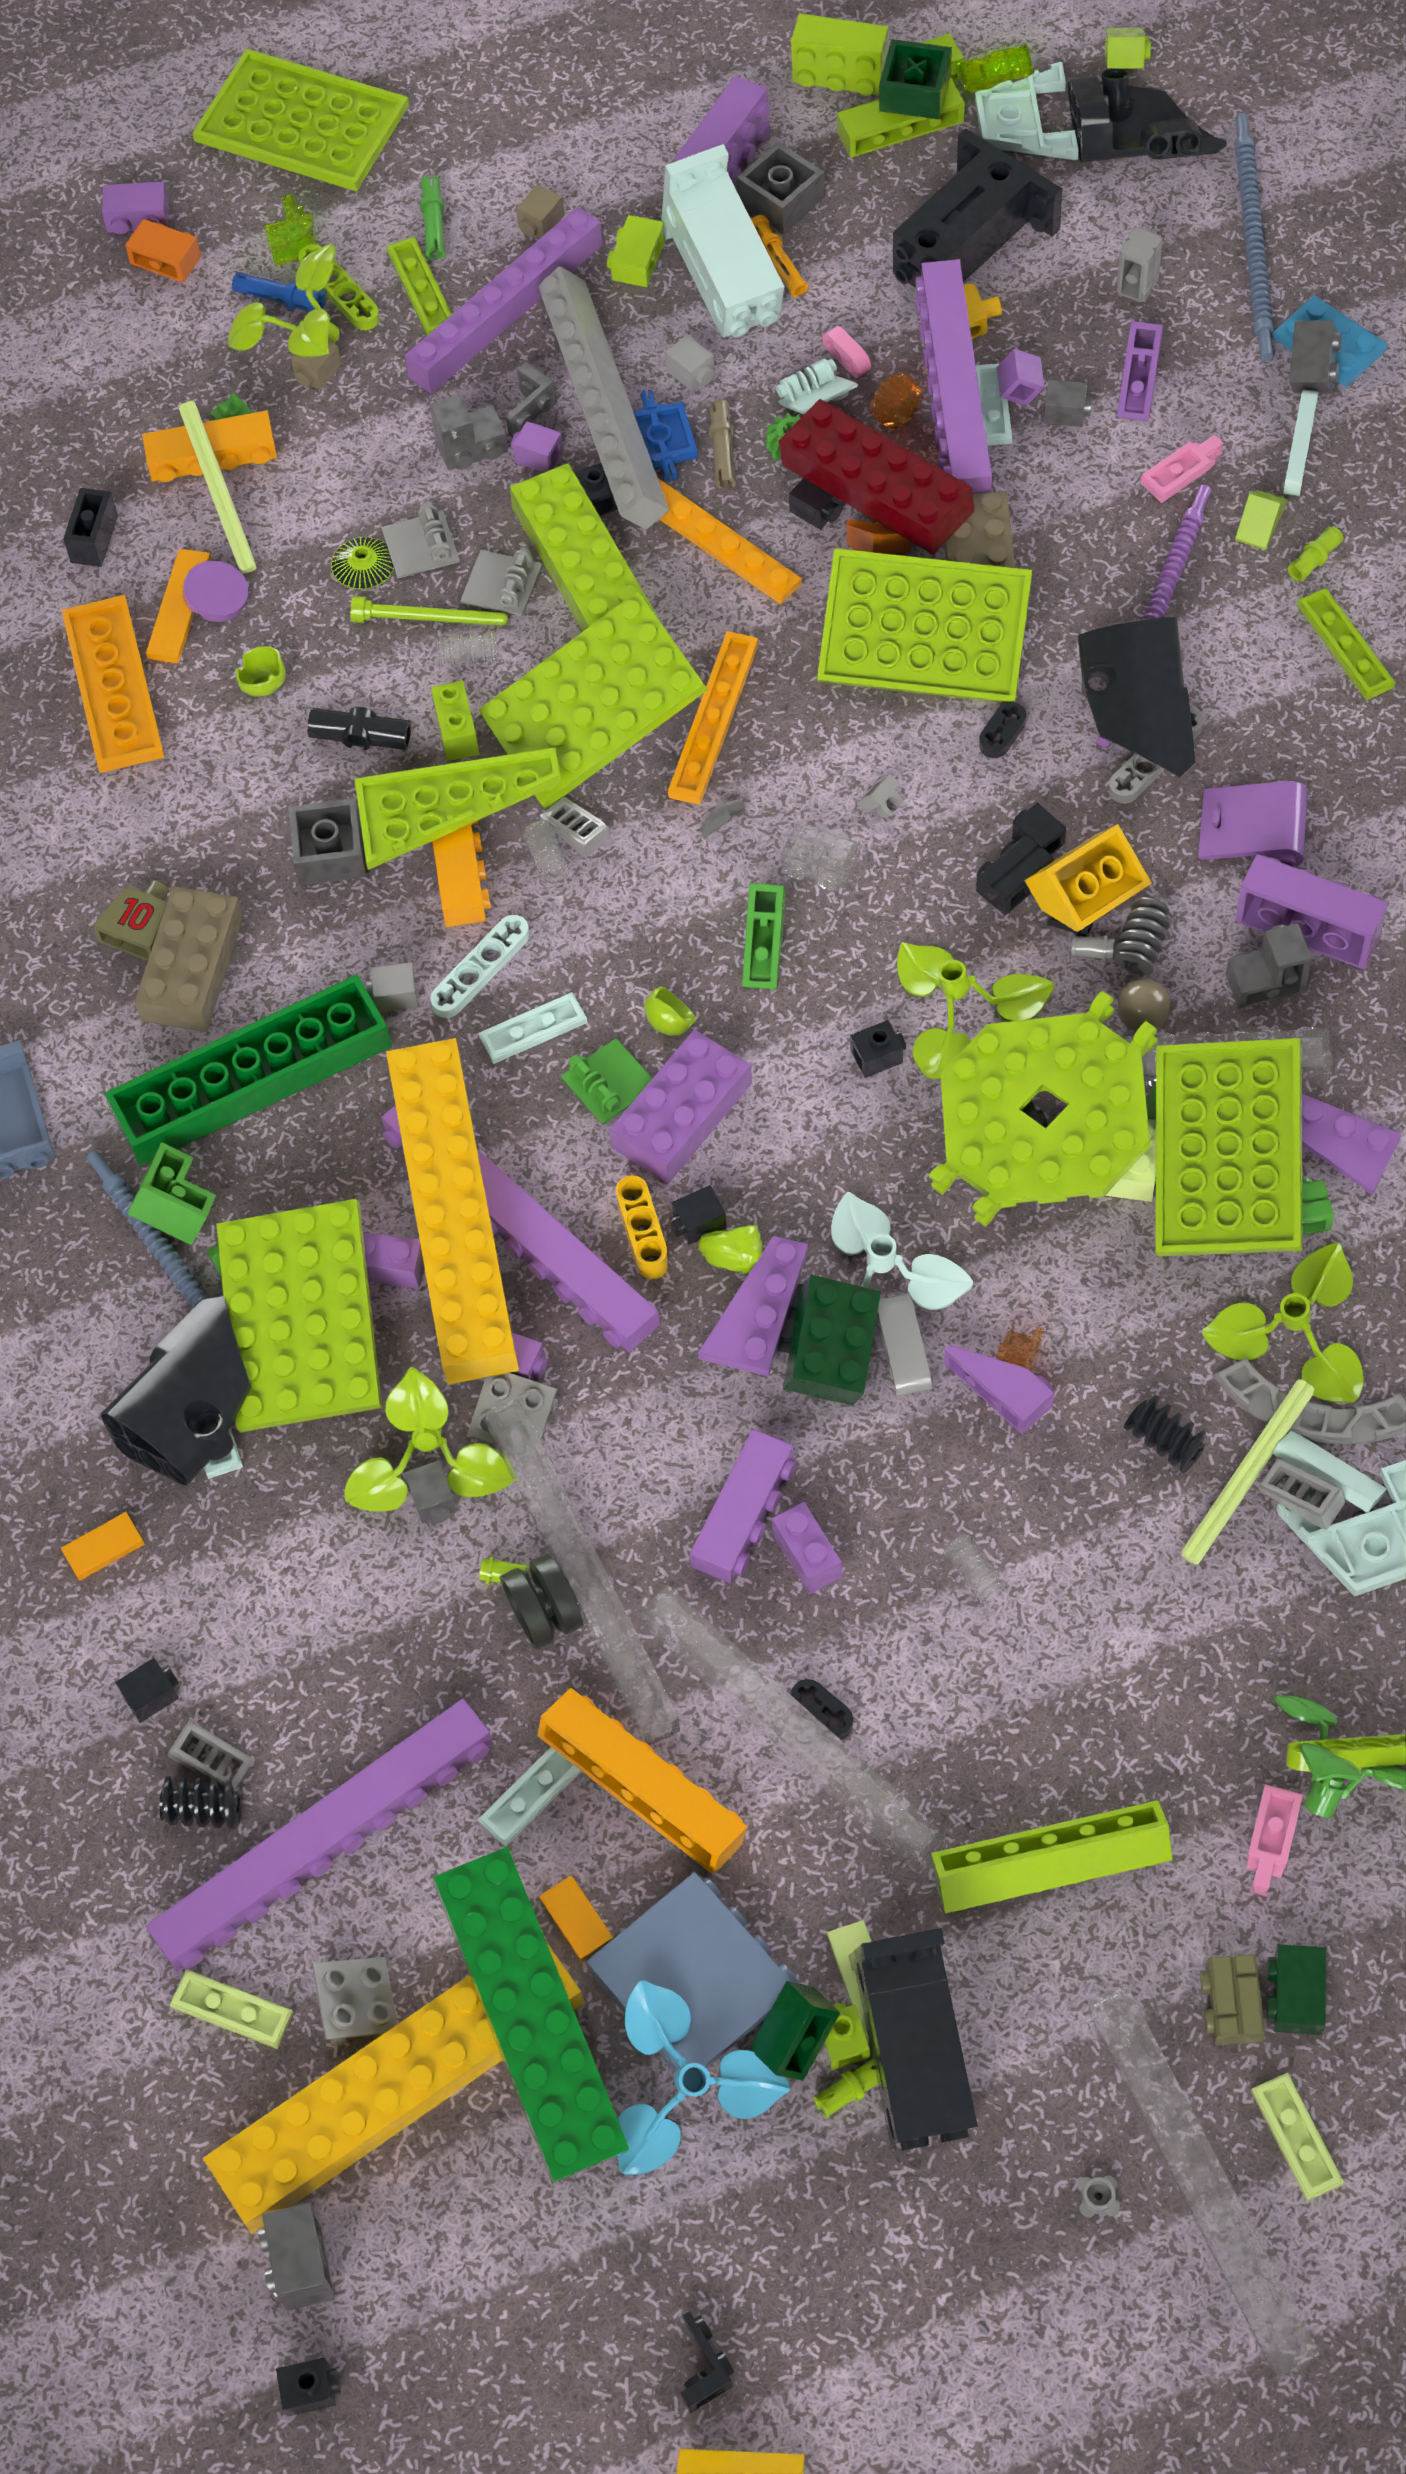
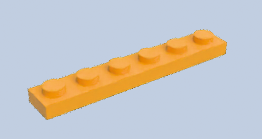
(728, 546)
(713, 718)

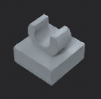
(878, 796)

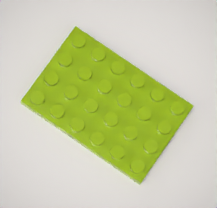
(301, 119)
(924, 626)
(596, 695)
(1229, 1147)
(301, 1313)

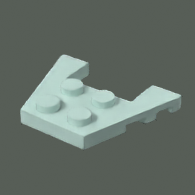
(1011, 116)
(1364, 1549)

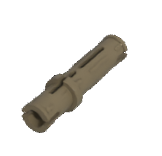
(722, 433)

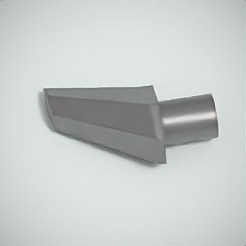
(721, 815)

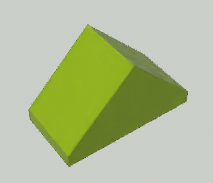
(1260, 518)

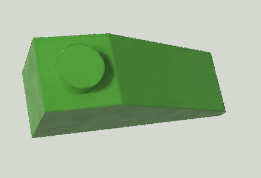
(763, 935)

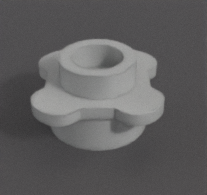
(1106, 2187)

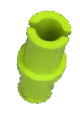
(1315, 553)
(850, 2087)

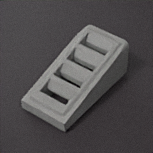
(583, 845)
(1310, 1511)
(190, 1761)

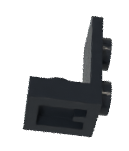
(703, 2387)

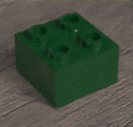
(915, 79)

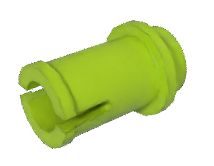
(492, 1569)

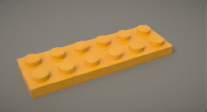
(112, 684)

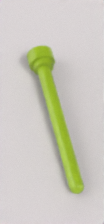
(365, 609)

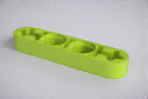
(346, 285)
(1361, 1751)

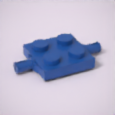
(665, 434)

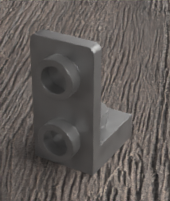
(539, 398)

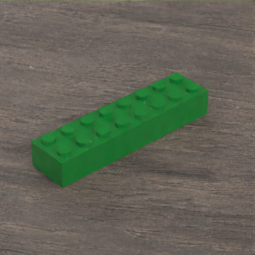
(249, 1069)
(530, 2015)

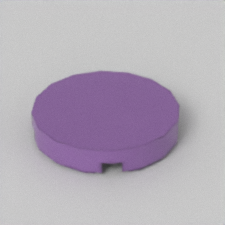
(215, 591)

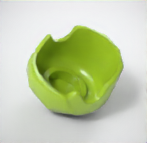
(259, 666)
(668, 1013)

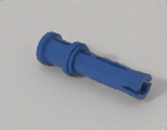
(275, 291)

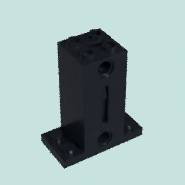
(975, 211)
(914, 2038)

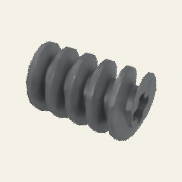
(1142, 936)

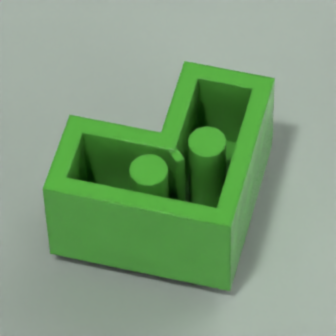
(168, 1199)

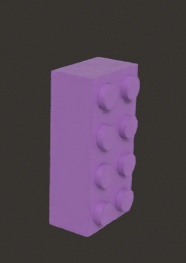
(737, 121)
(1328, 913)
(681, 1106)

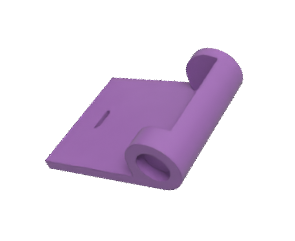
(1255, 821)

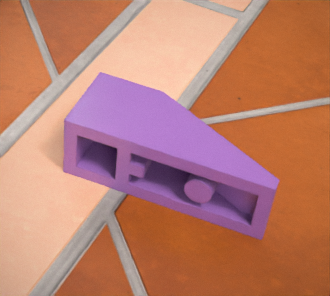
(1140, 370)
(1004, 1386)

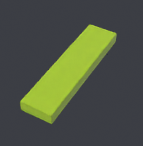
(419, 283)
(1346, 644)

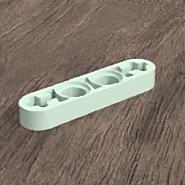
(1300, 442)
(476, 964)

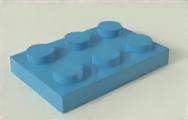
(1359, 345)

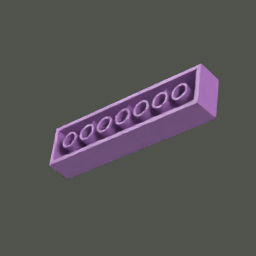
(952, 374)

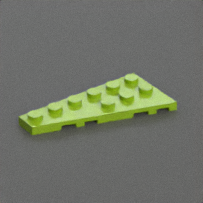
(427, 803)

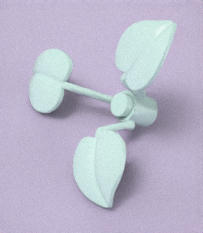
(862, 1226)

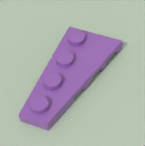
(1347, 1142)
(756, 1316)

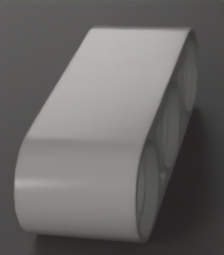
(904, 1345)

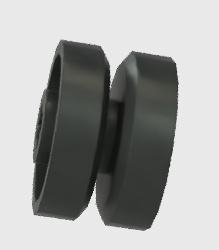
(547, 1598)

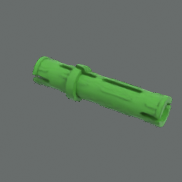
(432, 208)

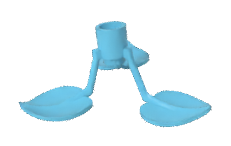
(746, 2084)

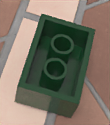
(832, 1340)

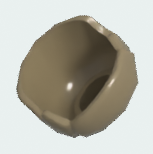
(1143, 1001)

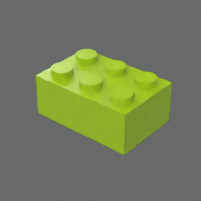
(838, 54)

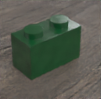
(1298, 1989)
(794, 2030)

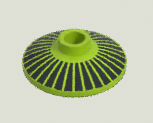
(363, 572)

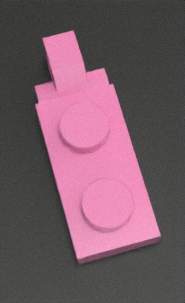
(1181, 468)
(1272, 1836)

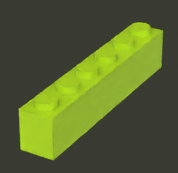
(1051, 1856)

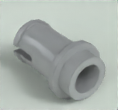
(1093, 947)

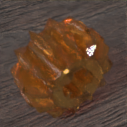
(896, 400)

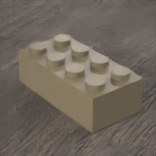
(985, 535)
(189, 959)

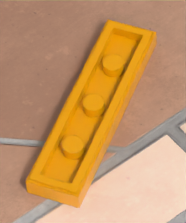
(174, 615)

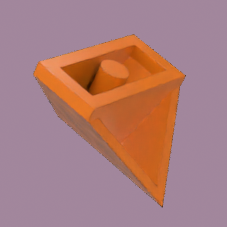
(875, 538)

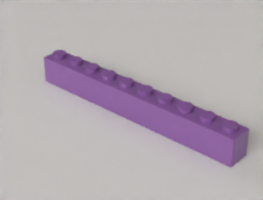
(558, 1256)
(320, 1835)

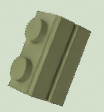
(1234, 2000)

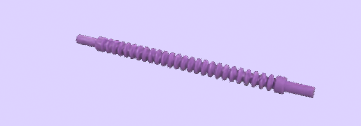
(1175, 562)

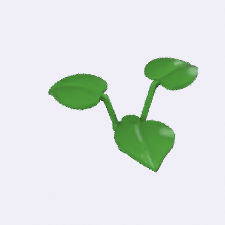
(1330, 1769)

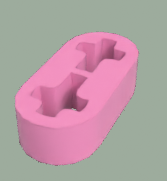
(847, 351)

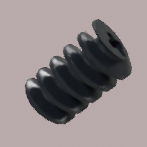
(1167, 1433)
(200, 1803)

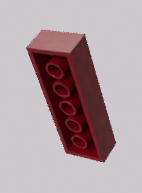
(876, 476)

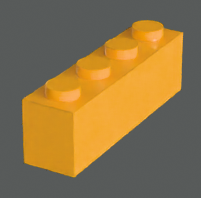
(233, 440)
(460, 877)

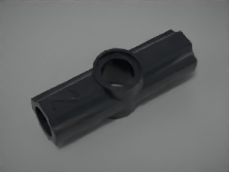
(359, 728)

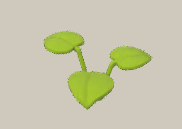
(314, 331)
(929, 966)
(1322, 1277)
(422, 1408)

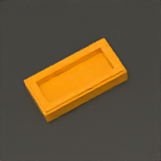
(102, 1546)
(576, 1918)

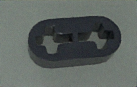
(997, 726)
(828, 1703)

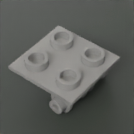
(420, 542)
(502, 581)
(498, 1389)
(354, 1998)

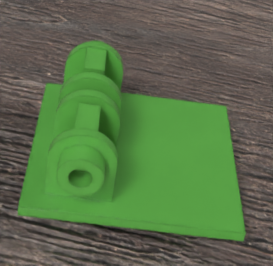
(606, 1080)

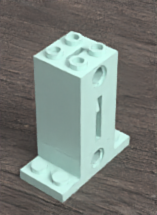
(720, 243)

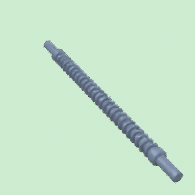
(1254, 237)
(121, 1194)

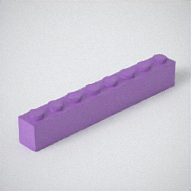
(502, 301)

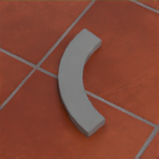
(1316, 1421)

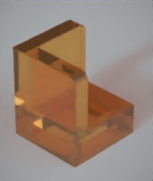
(1021, 1348)

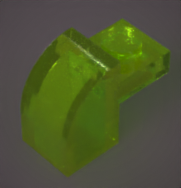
(995, 66)
(290, 235)

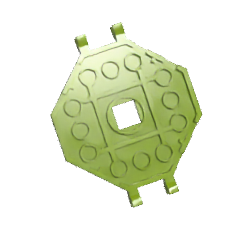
(1082, 1148)

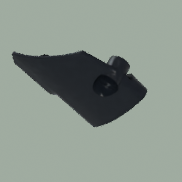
(1131, 121)
(1144, 692)
(185, 1399)

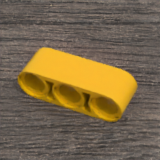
(639, 1213)

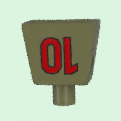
(133, 920)

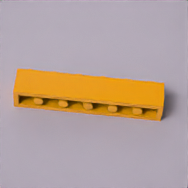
(642, 1780)

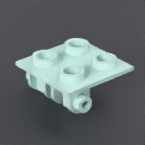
(820, 383)

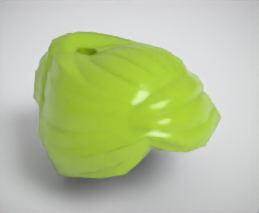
(732, 1249)

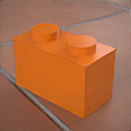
(163, 250)

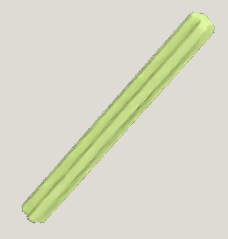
(217, 487)
(1247, 1472)

